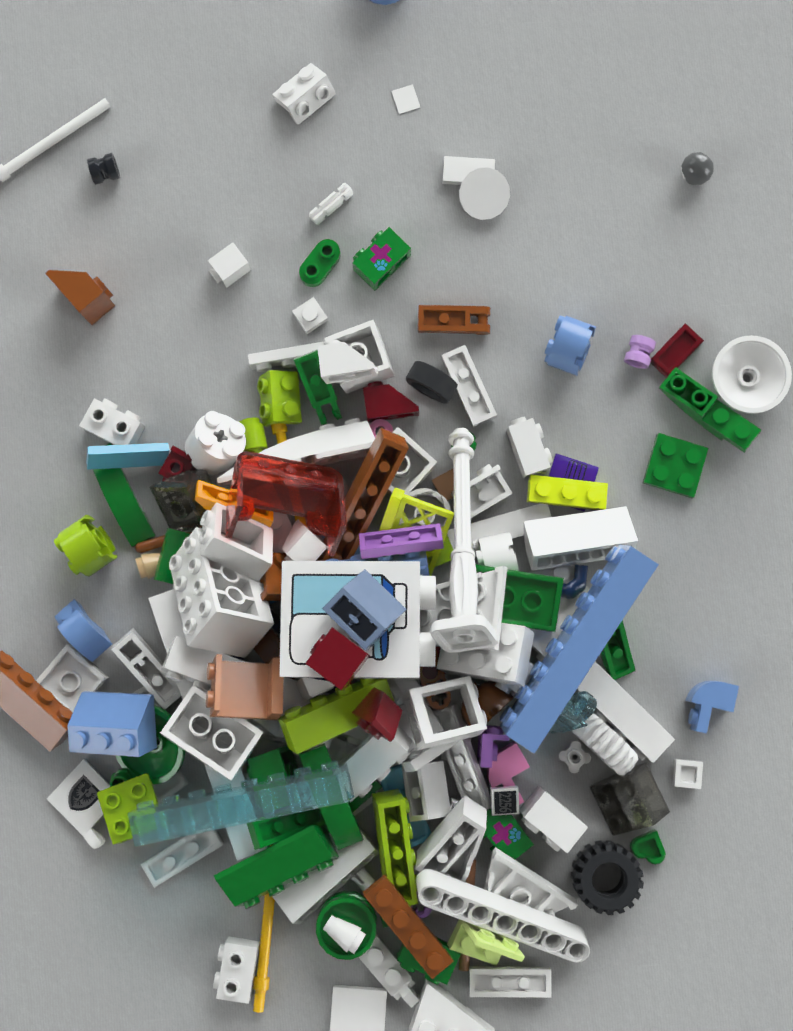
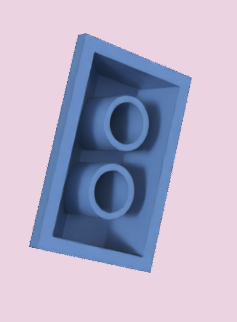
(113, 724)

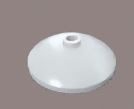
(763, 363)

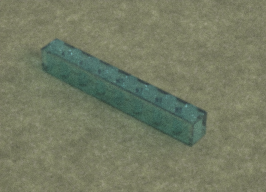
(241, 804)

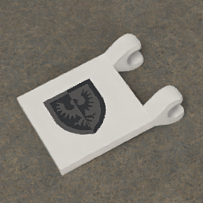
(79, 803)

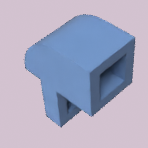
(82, 631)
(708, 696)

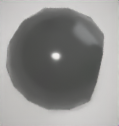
(697, 168)

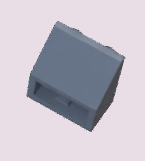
(364, 609)

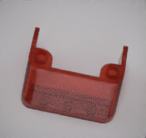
(289, 489)

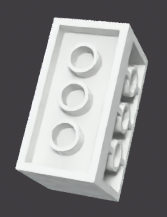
(216, 604)

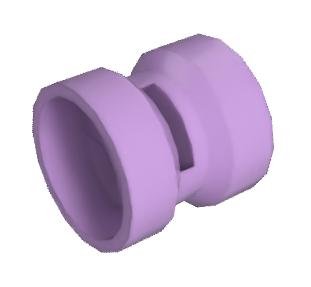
(640, 351)

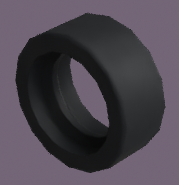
(431, 382)

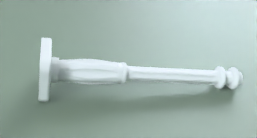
(465, 628)

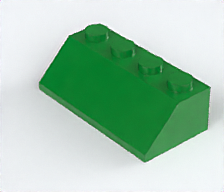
(278, 866)

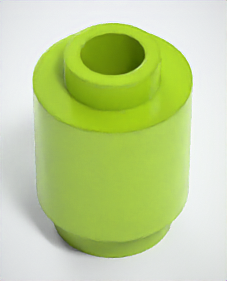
(254, 435)

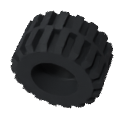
(627, 887)

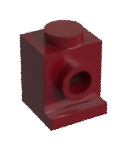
(176, 456)

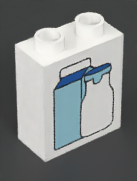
(312, 584)

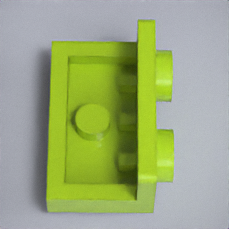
(279, 397)

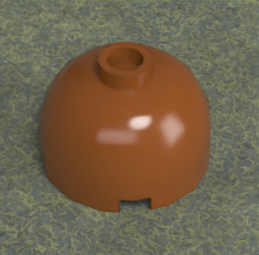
(490, 699)

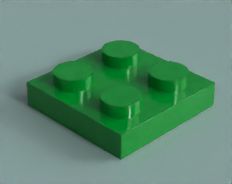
(675, 465)

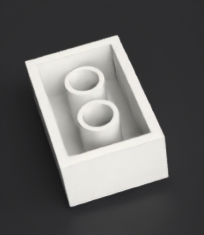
(505, 666)

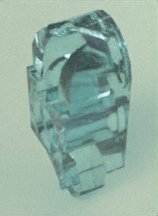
(575, 713)

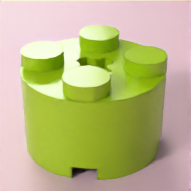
(86, 546)

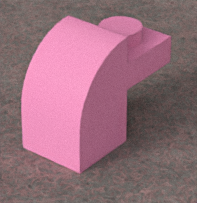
(508, 764)

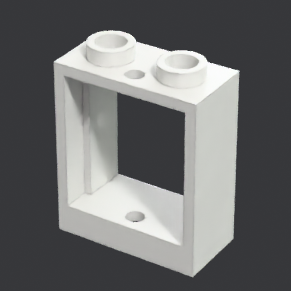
(251, 561)
(419, 718)

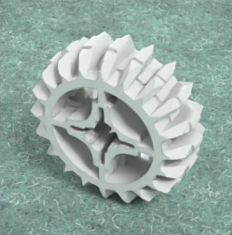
(607, 745)

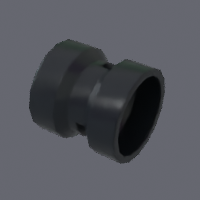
(103, 168)

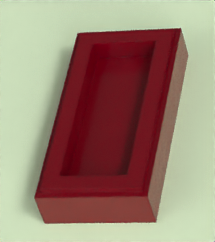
(676, 350)

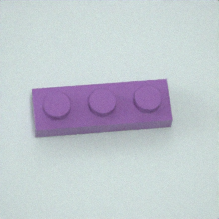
(401, 541)

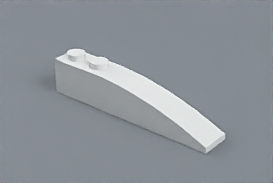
(321, 447)

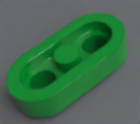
(320, 262)

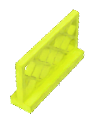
(395, 512)

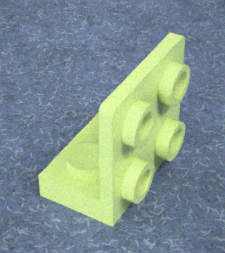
(482, 943)

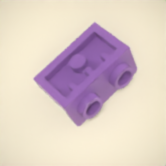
(487, 750)

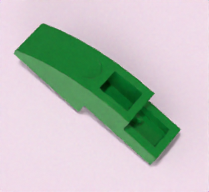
(708, 411)

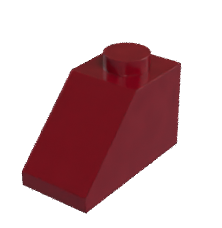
(387, 403)

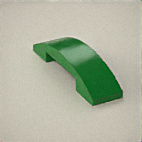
(124, 505)
(337, 817)

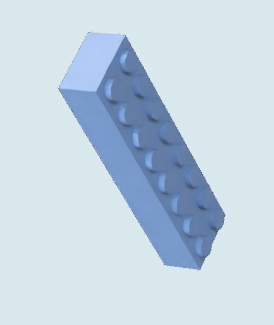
(577, 646)

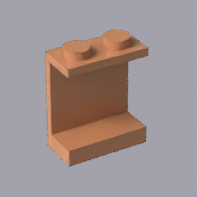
(245, 689)

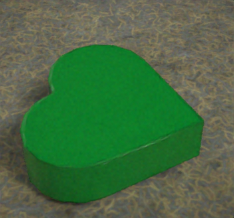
(648, 847)

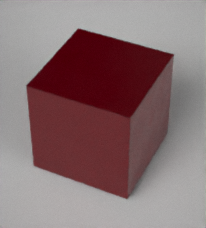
(336, 658)

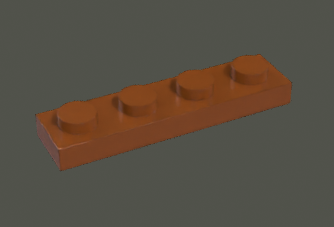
(408, 926)

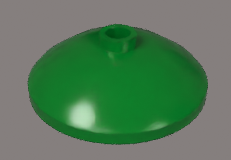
(159, 763)

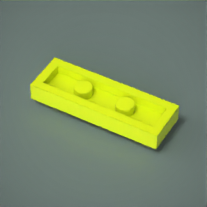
(567, 492)

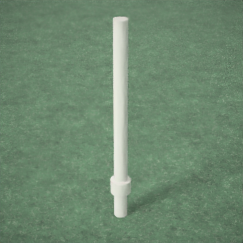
(52, 139)

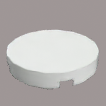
(484, 193)

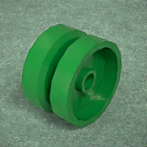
(351, 908)

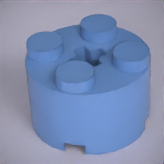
(570, 344)

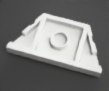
(524, 886)

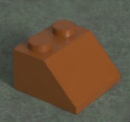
(84, 293)

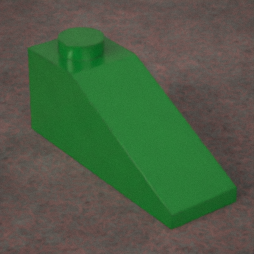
(617, 654)

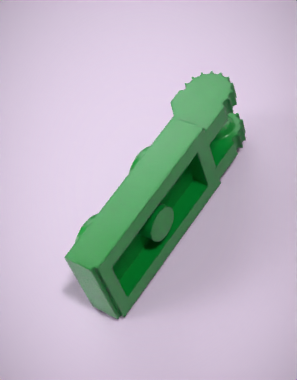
(316, 389)

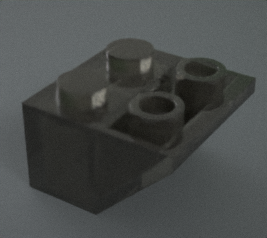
(630, 800)

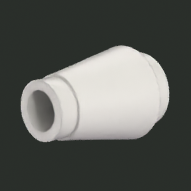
(344, 934)

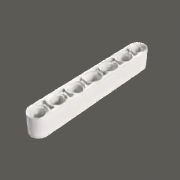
(502, 915)

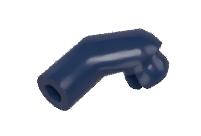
(578, 583)

